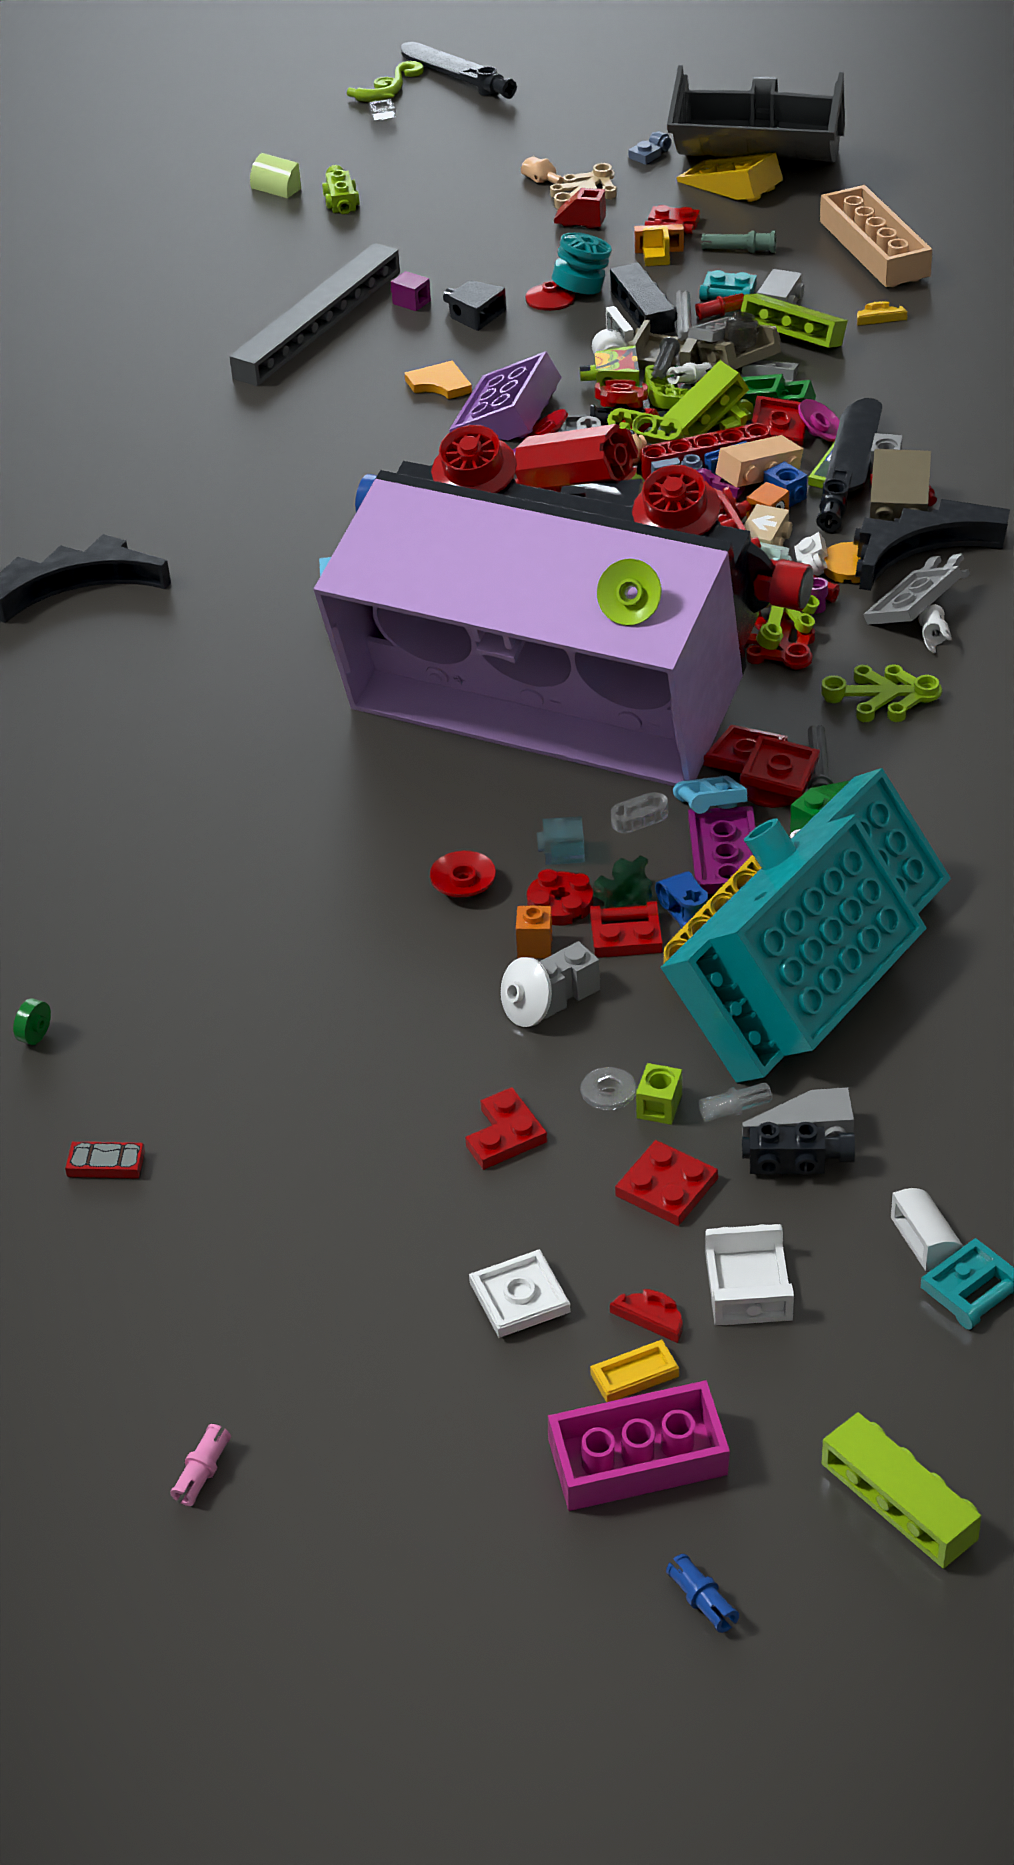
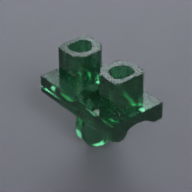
(628, 885)

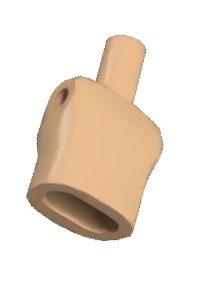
(540, 170)

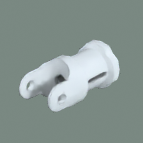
(934, 628)

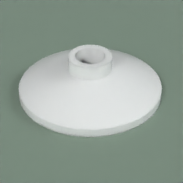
(526, 992)

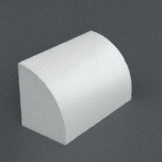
(923, 1227)

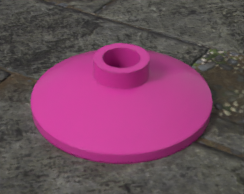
(819, 419)

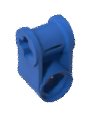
(681, 896)

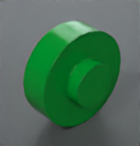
(32, 1021)

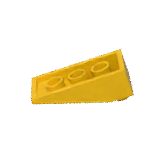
(736, 176)

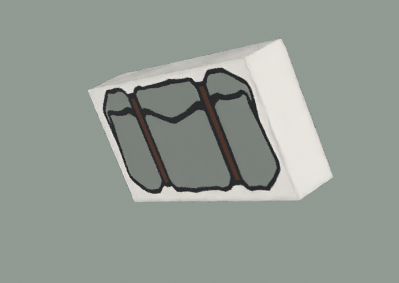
(616, 321)

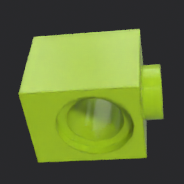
(659, 1093)

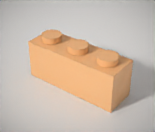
(746, 462)

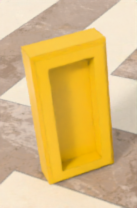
(634, 1371)

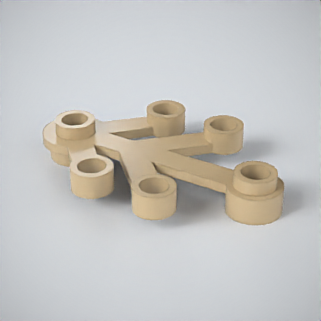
(601, 173)

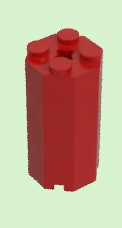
(576, 457)

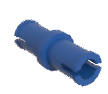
(702, 1593)

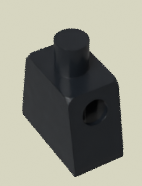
(475, 303)

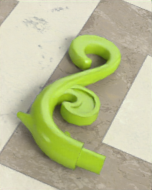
(387, 86)

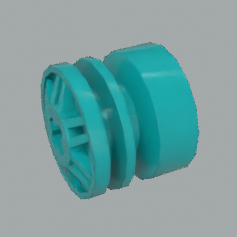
(581, 263)

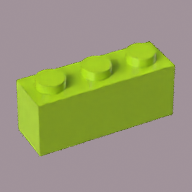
(708, 400)

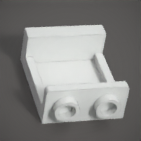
(748, 1275)

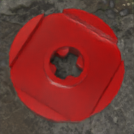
(621, 392)
(572, 887)

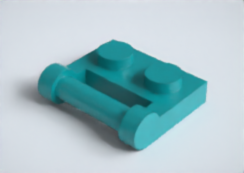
(726, 284)
(964, 1274)

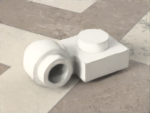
(812, 551)

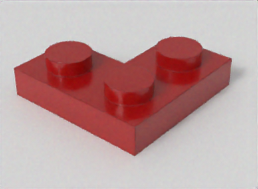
(511, 1133)

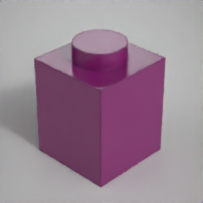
(410, 291)

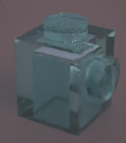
(562, 840)

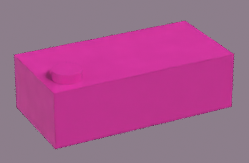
(638, 1445)

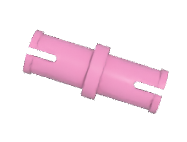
(200, 1465)

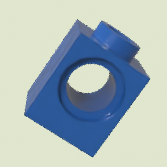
(789, 478)

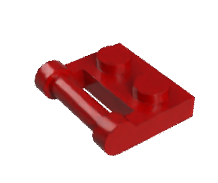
(626, 937)

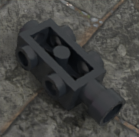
(790, 1151)

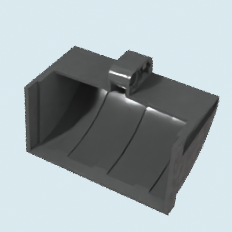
(756, 121)

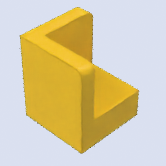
(656, 246)

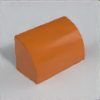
(676, 237)

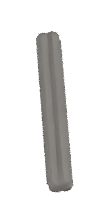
(683, 314)

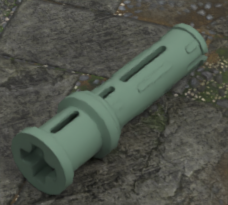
(751, 241)

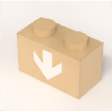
(769, 524)

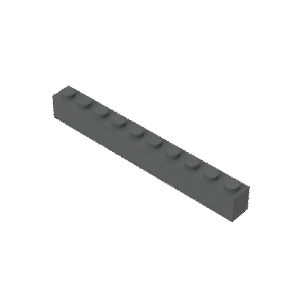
(314, 314)

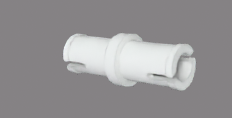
(688, 373)

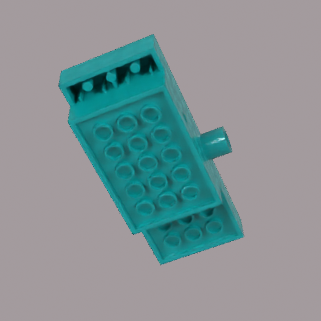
(808, 927)

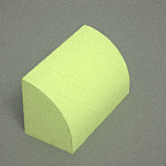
(275, 175)

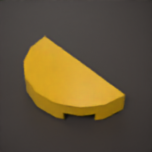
(879, 313)

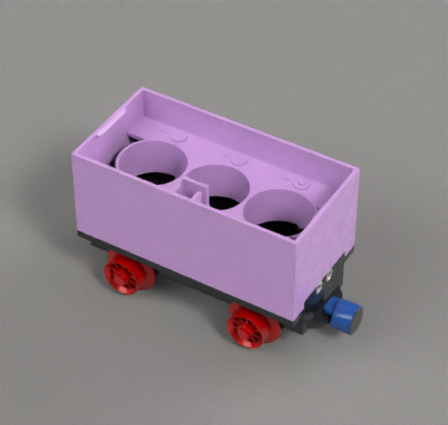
(484, 621)

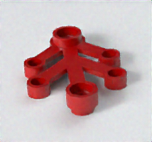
(793, 655)

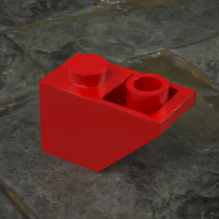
(584, 208)

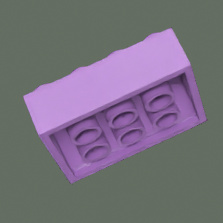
(511, 397)

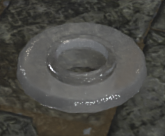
(608, 1078)

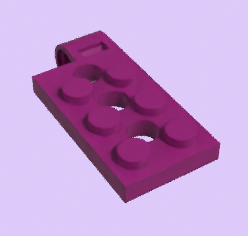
(708, 845)

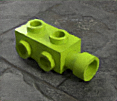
(340, 190)

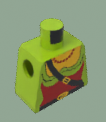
(612, 364)

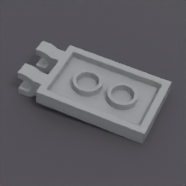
(917, 591)

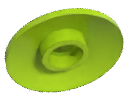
(614, 587)

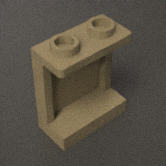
(767, 345)
(648, 349)
(899, 482)

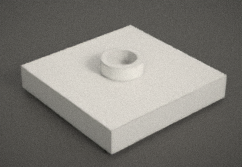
(519, 1293)

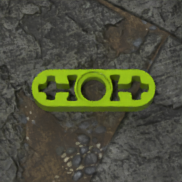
(637, 418)

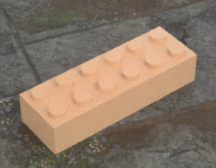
(876, 236)

